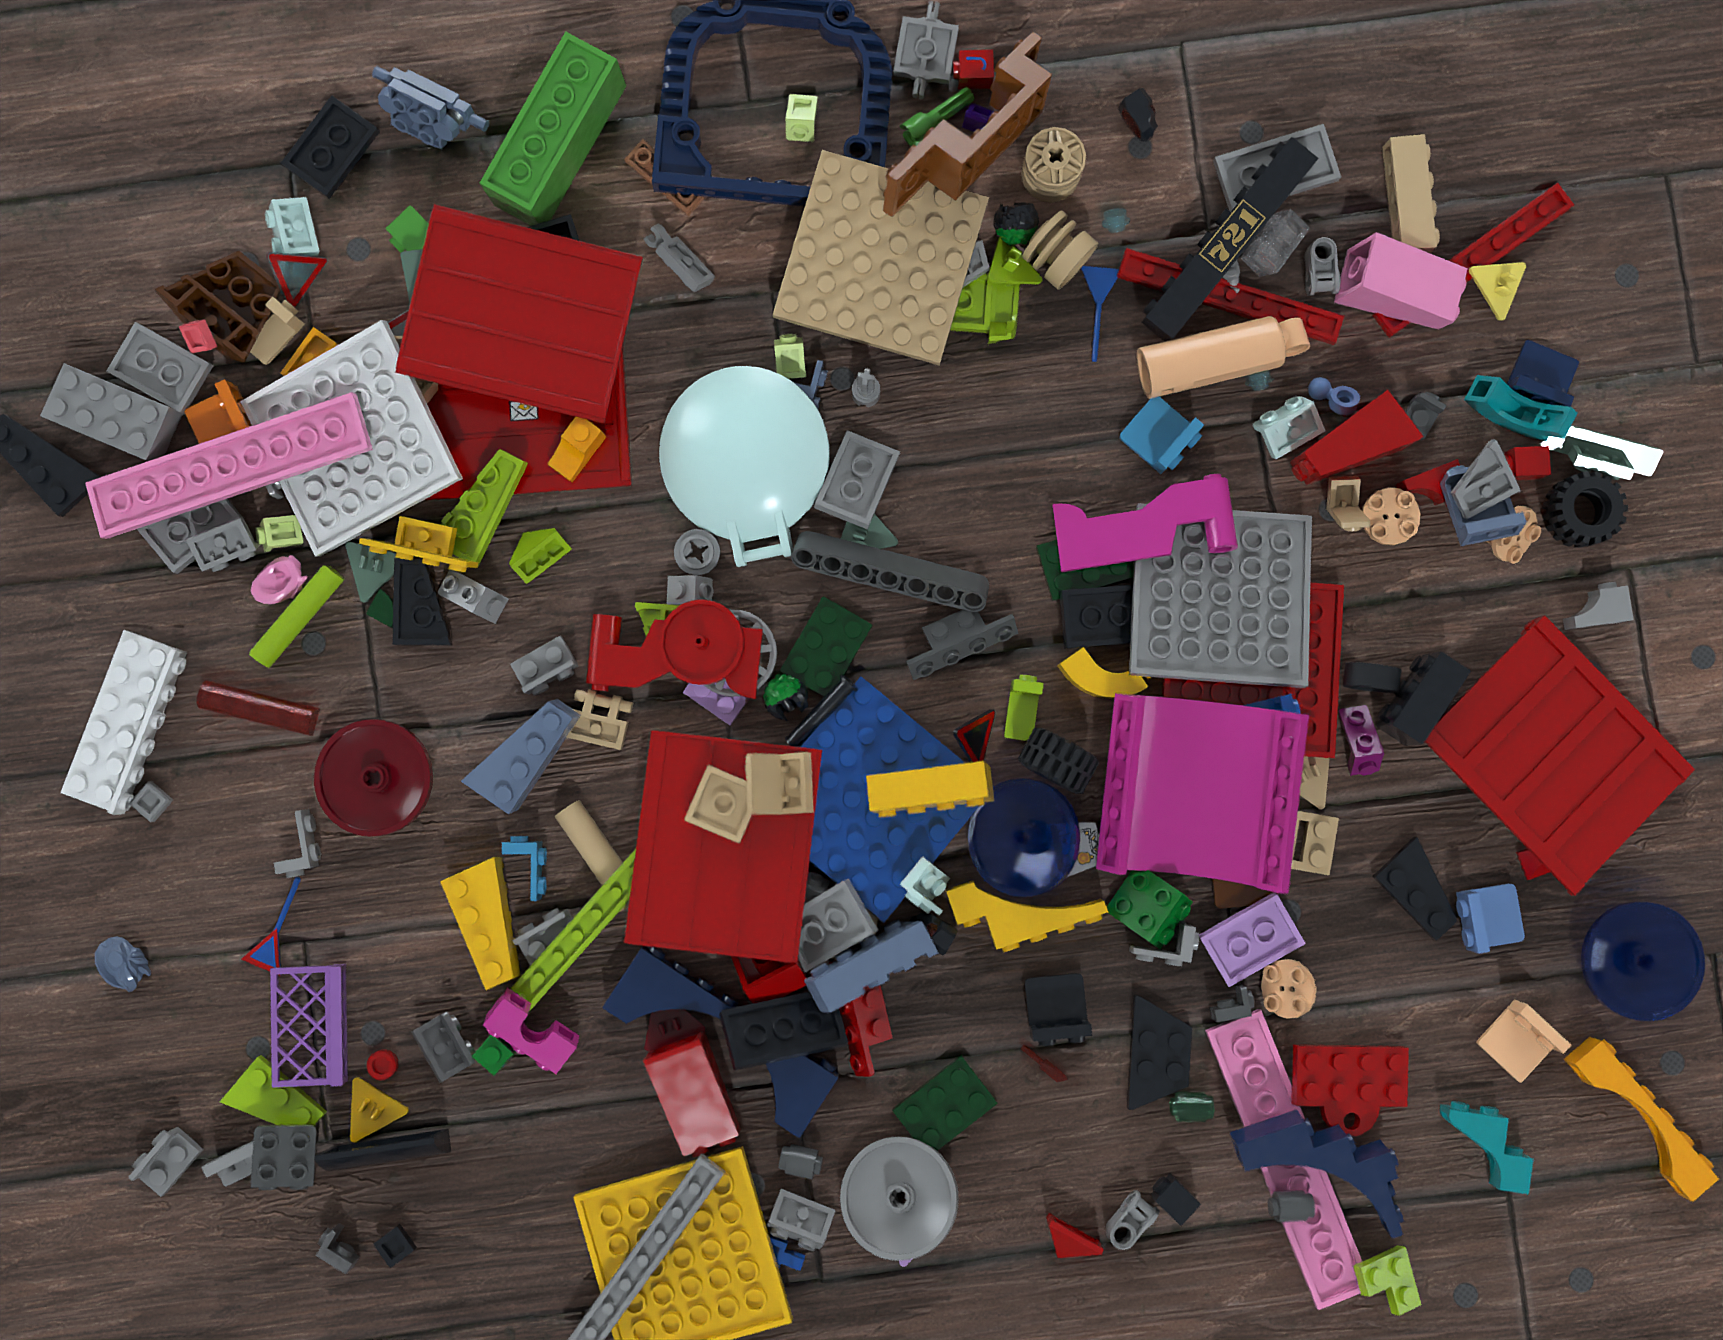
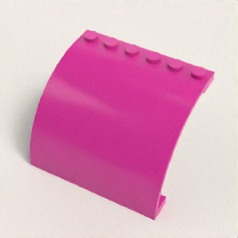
(1202, 790)

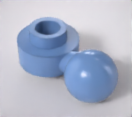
(1341, 399)

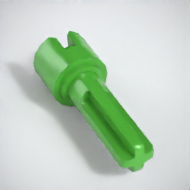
(922, 122)

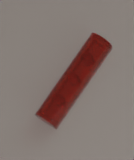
(257, 707)

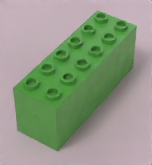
(554, 131)

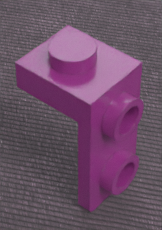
(1363, 740)

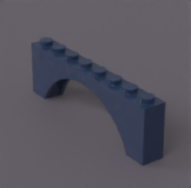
(658, 985)

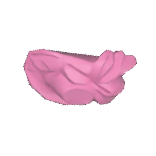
(278, 581)

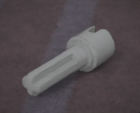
(866, 389)

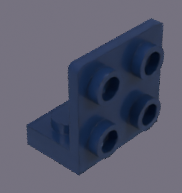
(1543, 374)

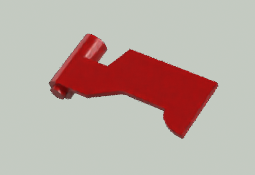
(636, 666)

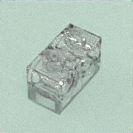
(1275, 243)

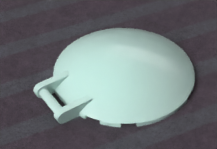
(744, 457)

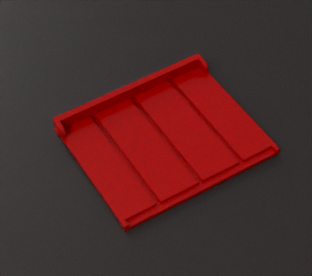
(1558, 754)

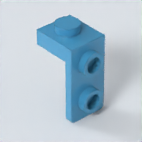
(521, 845)

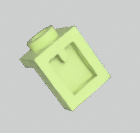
(801, 117)
(790, 356)
(279, 532)

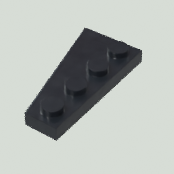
(44, 466)

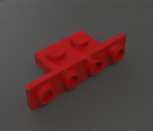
(865, 1025)

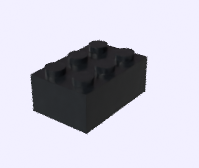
(1422, 698)

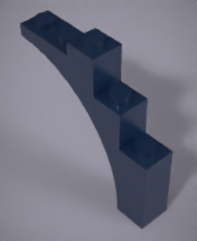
(1292, 1141)

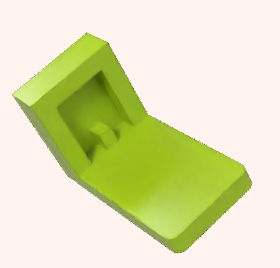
(1022, 707)

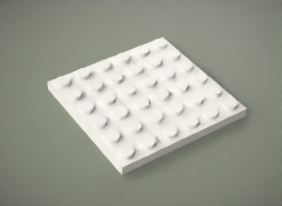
(407, 446)

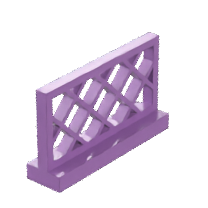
(335, 1020)

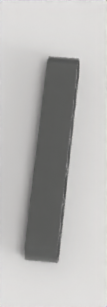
(890, 571)

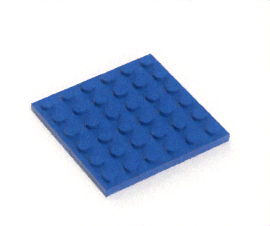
(848, 840)

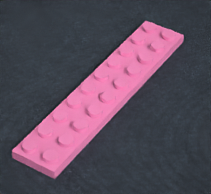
(229, 465)
(1263, 1092)

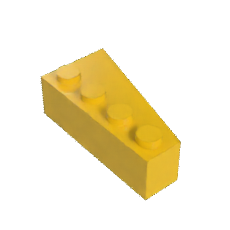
(930, 788)
(484, 919)

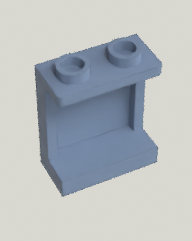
(1491, 524)

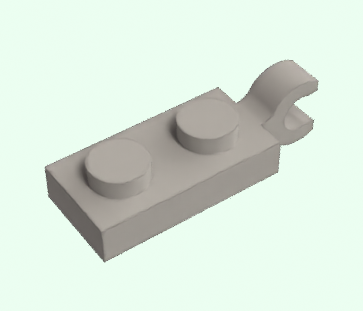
(679, 259)

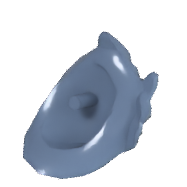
(121, 963)

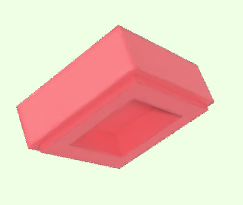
(198, 336)

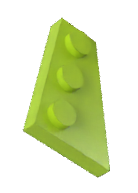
(275, 1105)

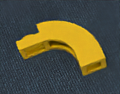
(1095, 681)

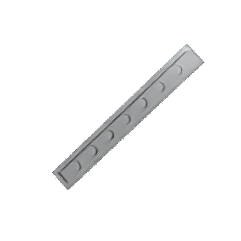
(649, 1251)

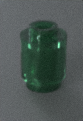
(1191, 1107)

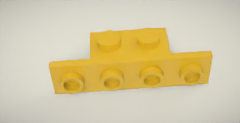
(424, 540)

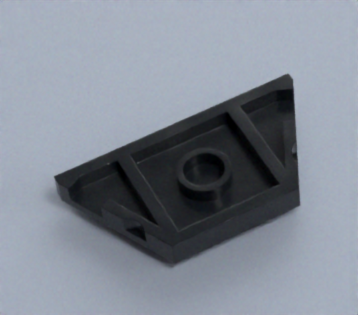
(1157, 1054)

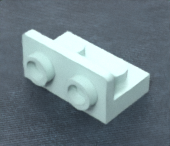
(292, 226)
(1289, 426)
(925, 884)

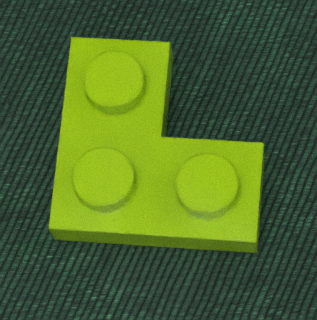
(1391, 1273)

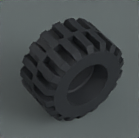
(1607, 505)
(1058, 760)

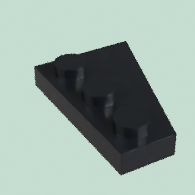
(416, 606)
(1416, 889)

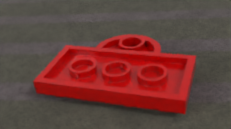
(1350, 1081)

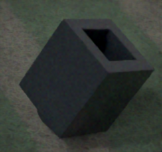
(1174, 1198)

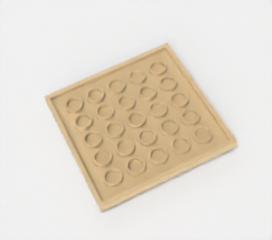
(875, 273)

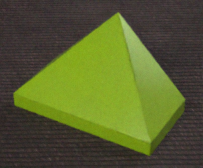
(537, 552)

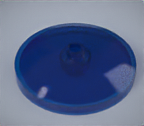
(1001, 841)
(1668, 964)

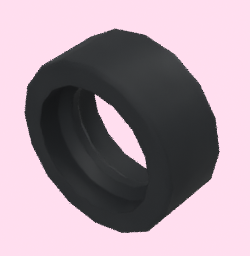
(1372, 677)

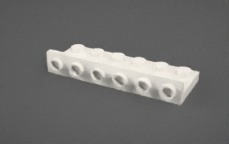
(124, 723)

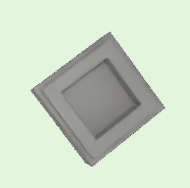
(151, 801)

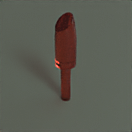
(1046, 1066)

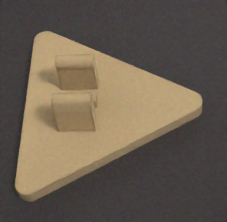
(1315, 780)

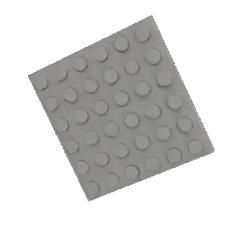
(1229, 612)

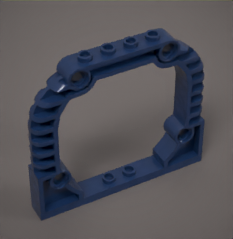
(679, 163)

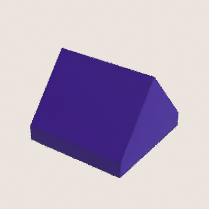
(976, 117)

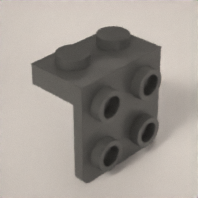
(283, 1157)

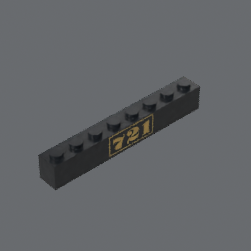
(1229, 240)

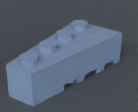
(519, 761)
(869, 964)

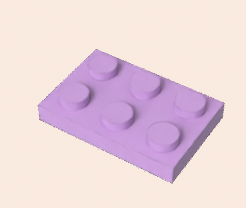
(1251, 939)

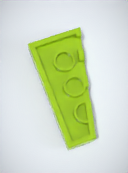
(484, 505)

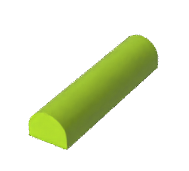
(296, 616)

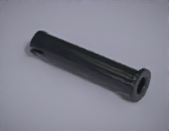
(821, 711)

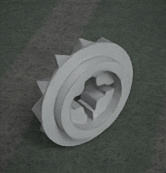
(683, 549)

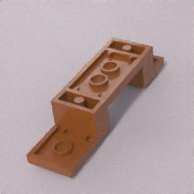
(955, 160)

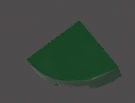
(382, 608)

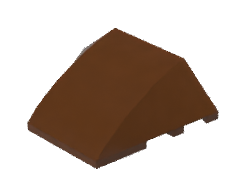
(229, 298)

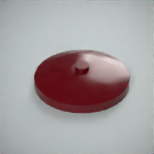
(373, 777)

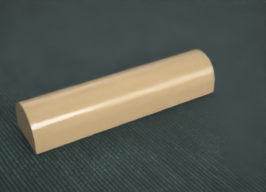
(589, 841)

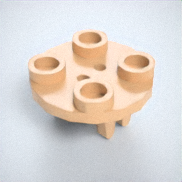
(1388, 503)
(1513, 547)
(1289, 975)

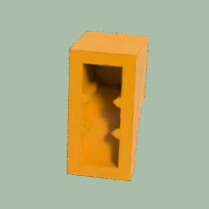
(576, 448)

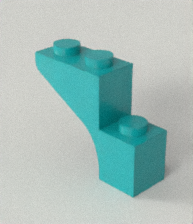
(1486, 1127)

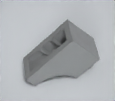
(1604, 606)

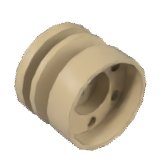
(1053, 180)
(1059, 249)

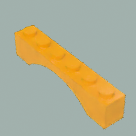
(1678, 1161)

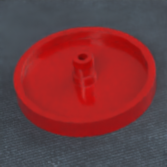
(701, 642)

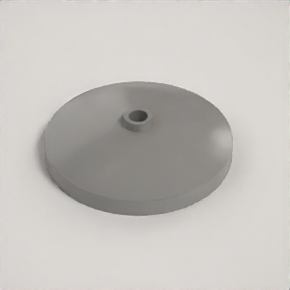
(872, 1202)

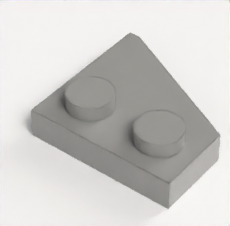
(1485, 482)

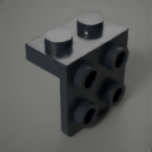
(1057, 1009)

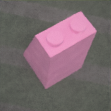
(1401, 282)

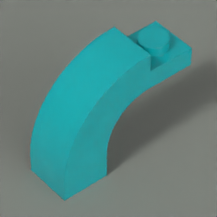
(1517, 413)

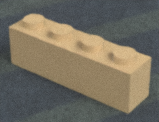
(1410, 192)

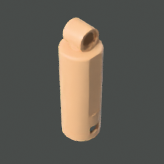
(1219, 355)

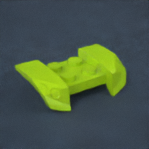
(988, 309)

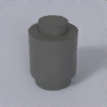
(800, 1161)
(1291, 1206)

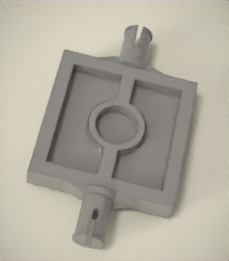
(925, 50)

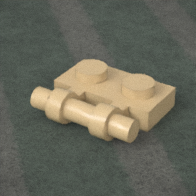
(597, 728)

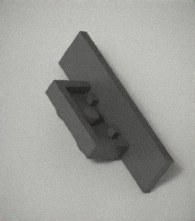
(957, 638)

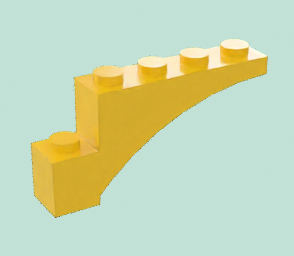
(1016, 922)

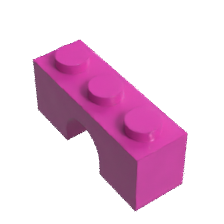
(547, 1048)

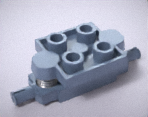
(425, 107)

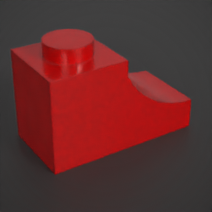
(1428, 483)

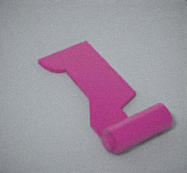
(1146, 531)

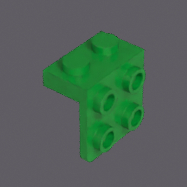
(1149, 907)

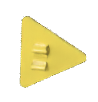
(1498, 284)

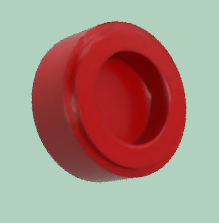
(382, 1064)

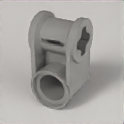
(1322, 274)
(1131, 1218)

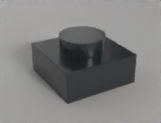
(395, 1245)

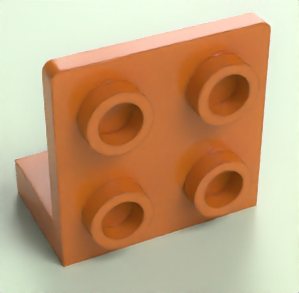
(218, 414)

